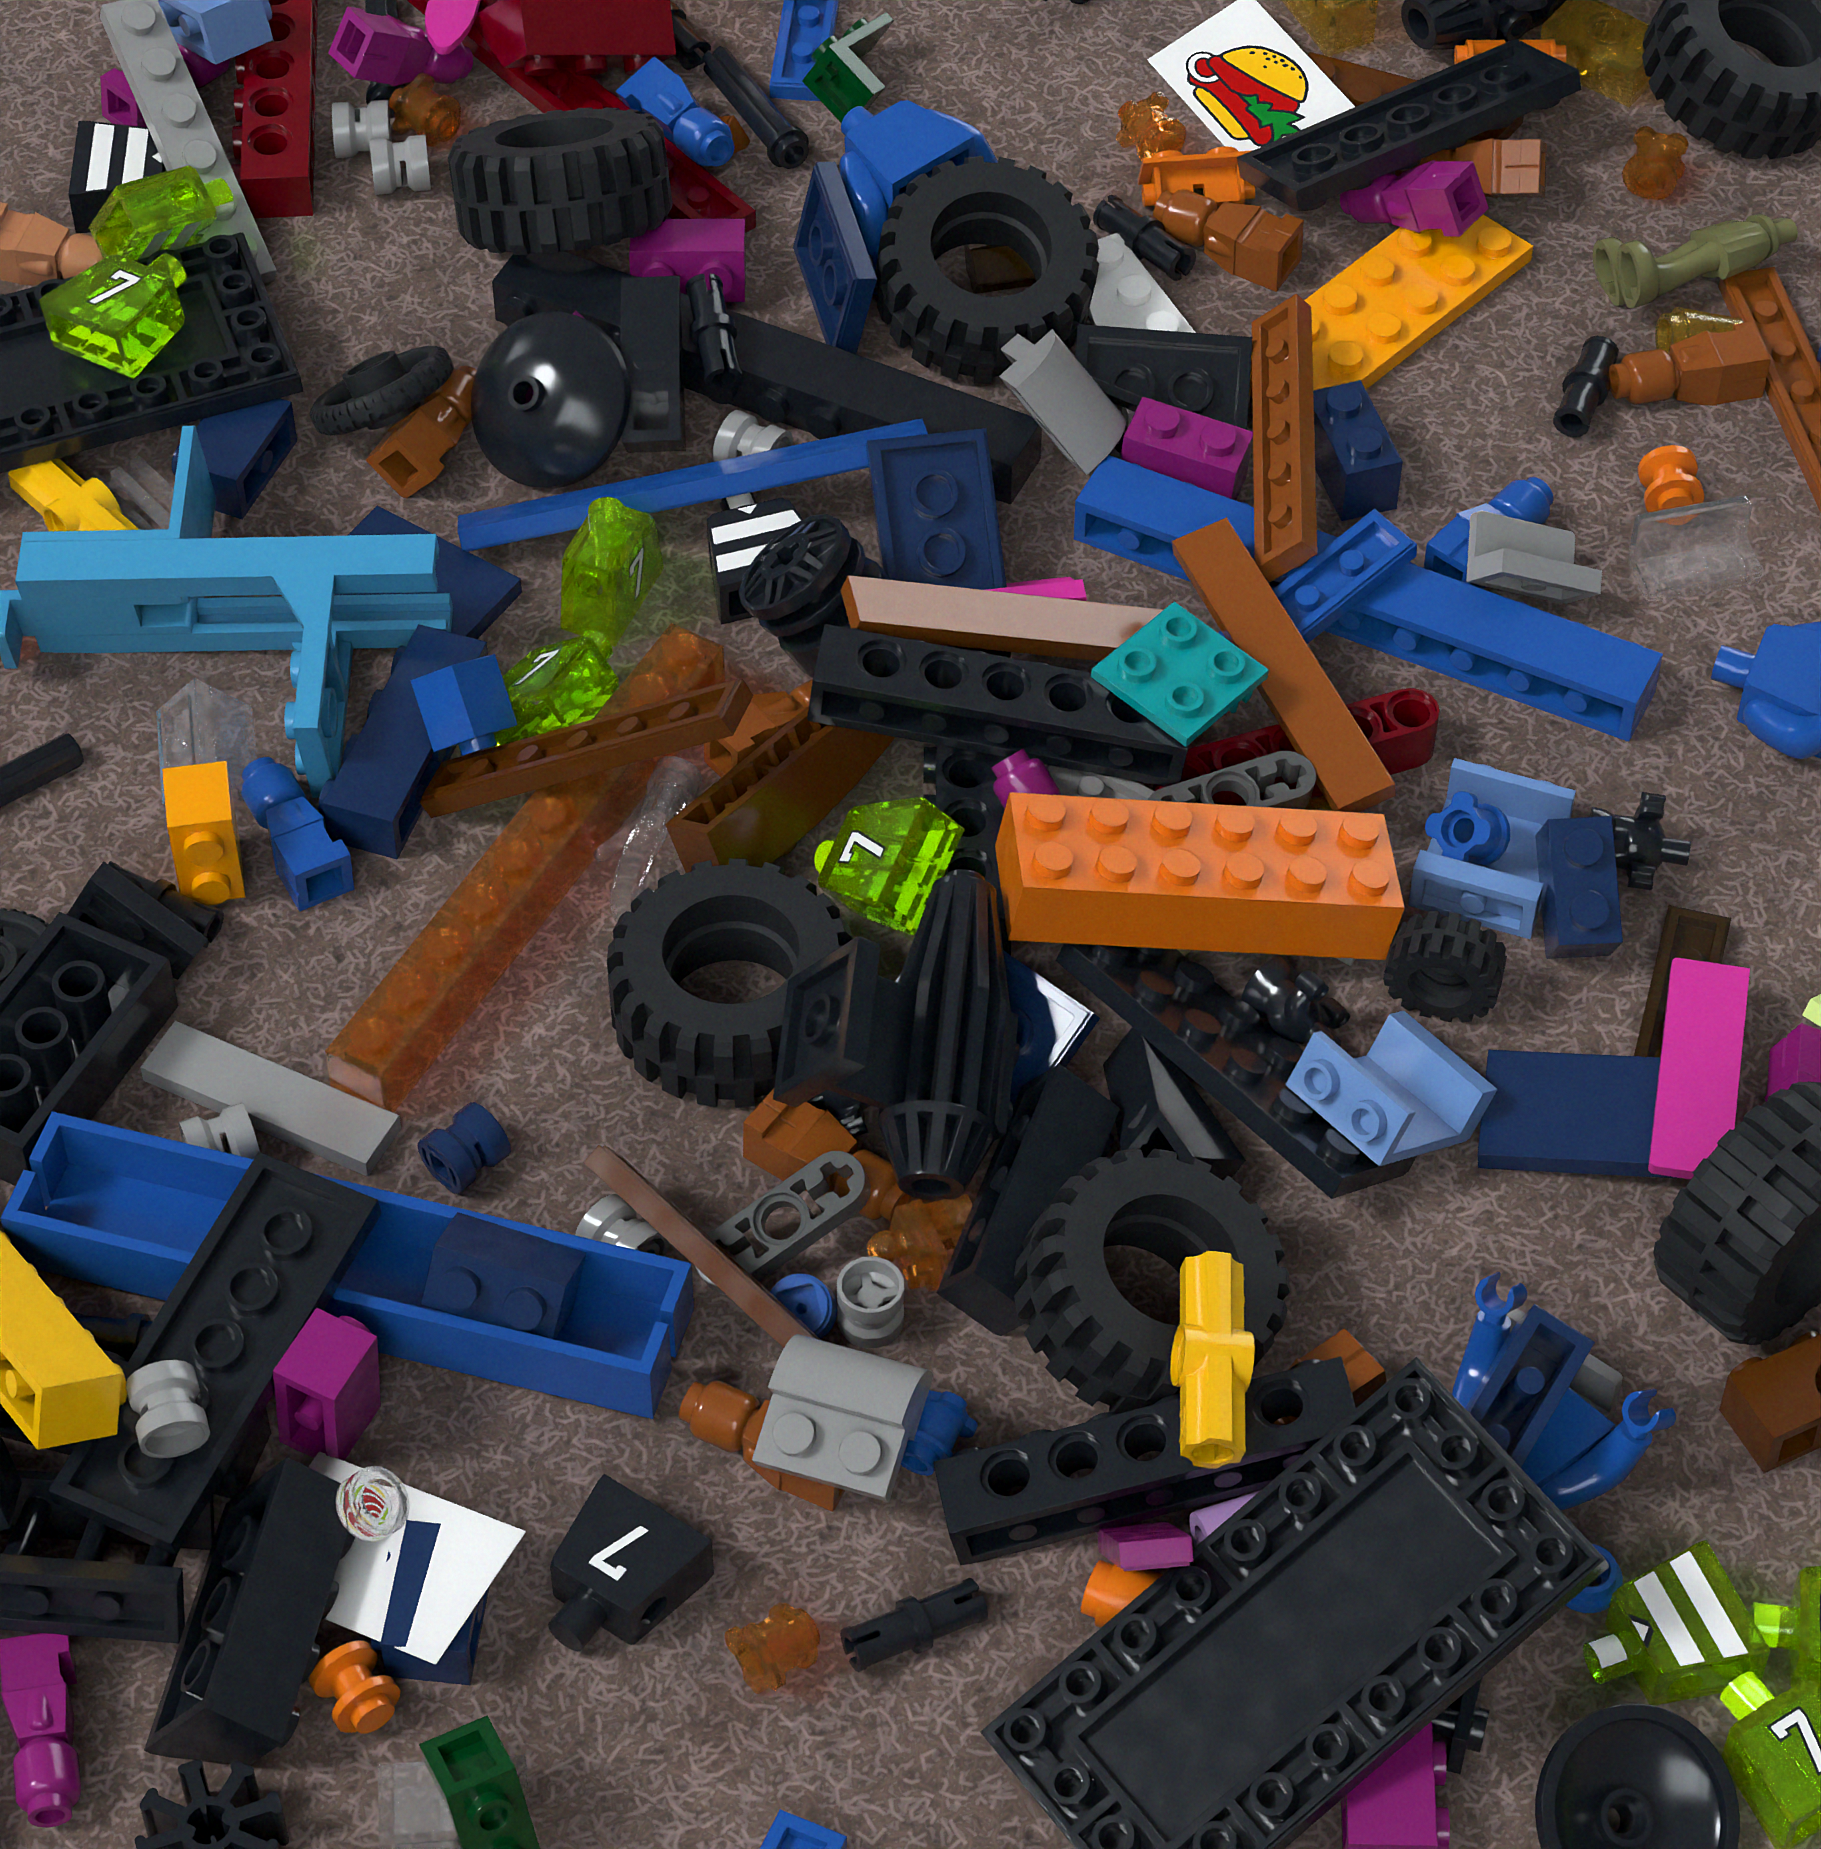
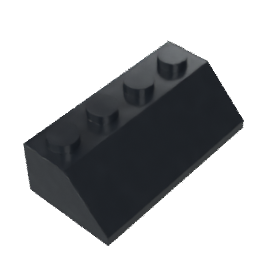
(73, 1028)
(254, 1621)

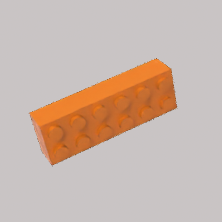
(1197, 876)

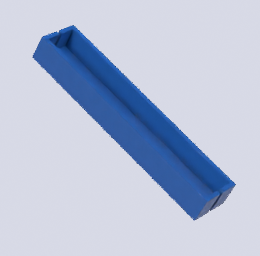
(139, 1205)

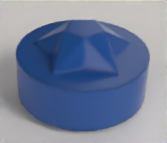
(809, 1301)

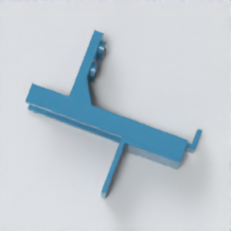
(150, 586)

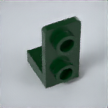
(838, 73)
(480, 1788)

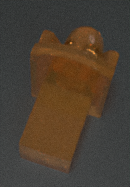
(921, 1237)

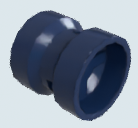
(464, 1147)

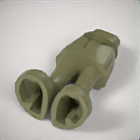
(1720, 250)

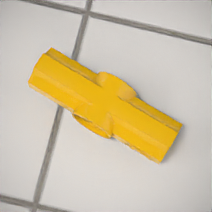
(67, 499)
(1212, 1360)

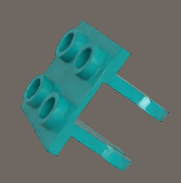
(1180, 674)

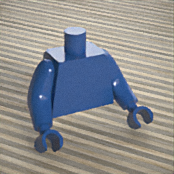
(894, 149)
(1779, 687)
(1579, 1448)

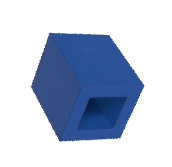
(464, 705)

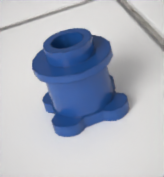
(1470, 830)
(937, 1432)

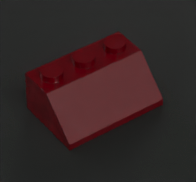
(578, 34)

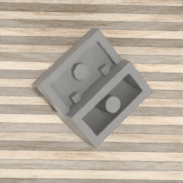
(1063, 399)
(841, 1416)

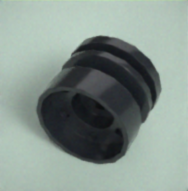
(799, 582)

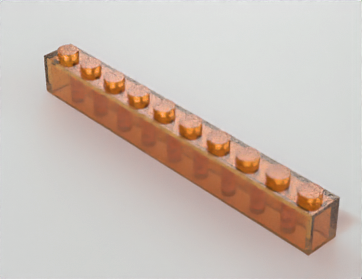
(506, 897)

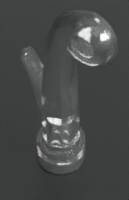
(669, 791)

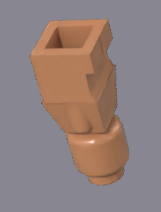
(41, 249)

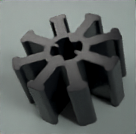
(234, 1814)

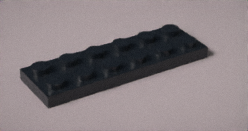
(1408, 125)
(1227, 1054)
(232, 1318)

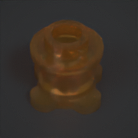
(425, 111)
(1149, 126)
(1655, 164)
(774, 1646)

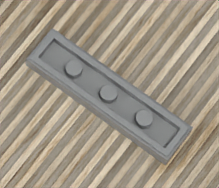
(274, 1097)

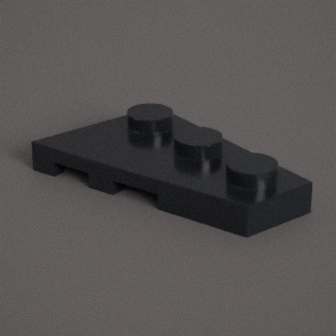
(1173, 367)

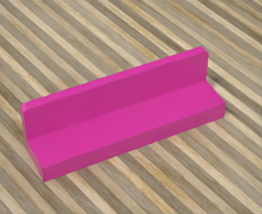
(1698, 1064)

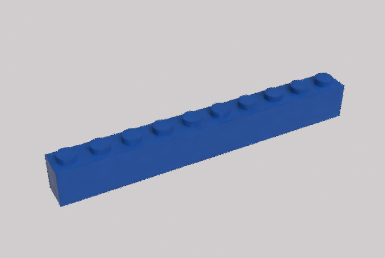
(1410, 616)

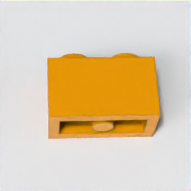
(204, 832)

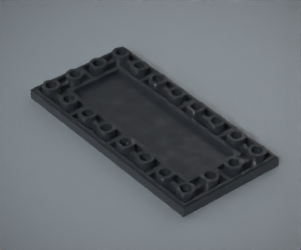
(216, 363)
(1301, 1636)

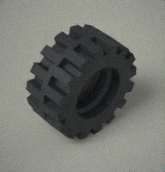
(1445, 966)

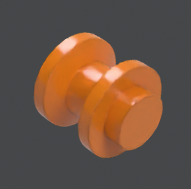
(1670, 478)
(362, 1699)

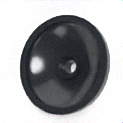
(575, 404)
(1649, 1769)

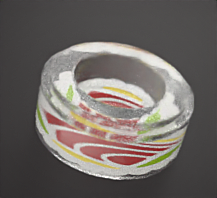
(372, 1503)

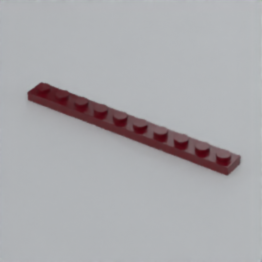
(693, 189)

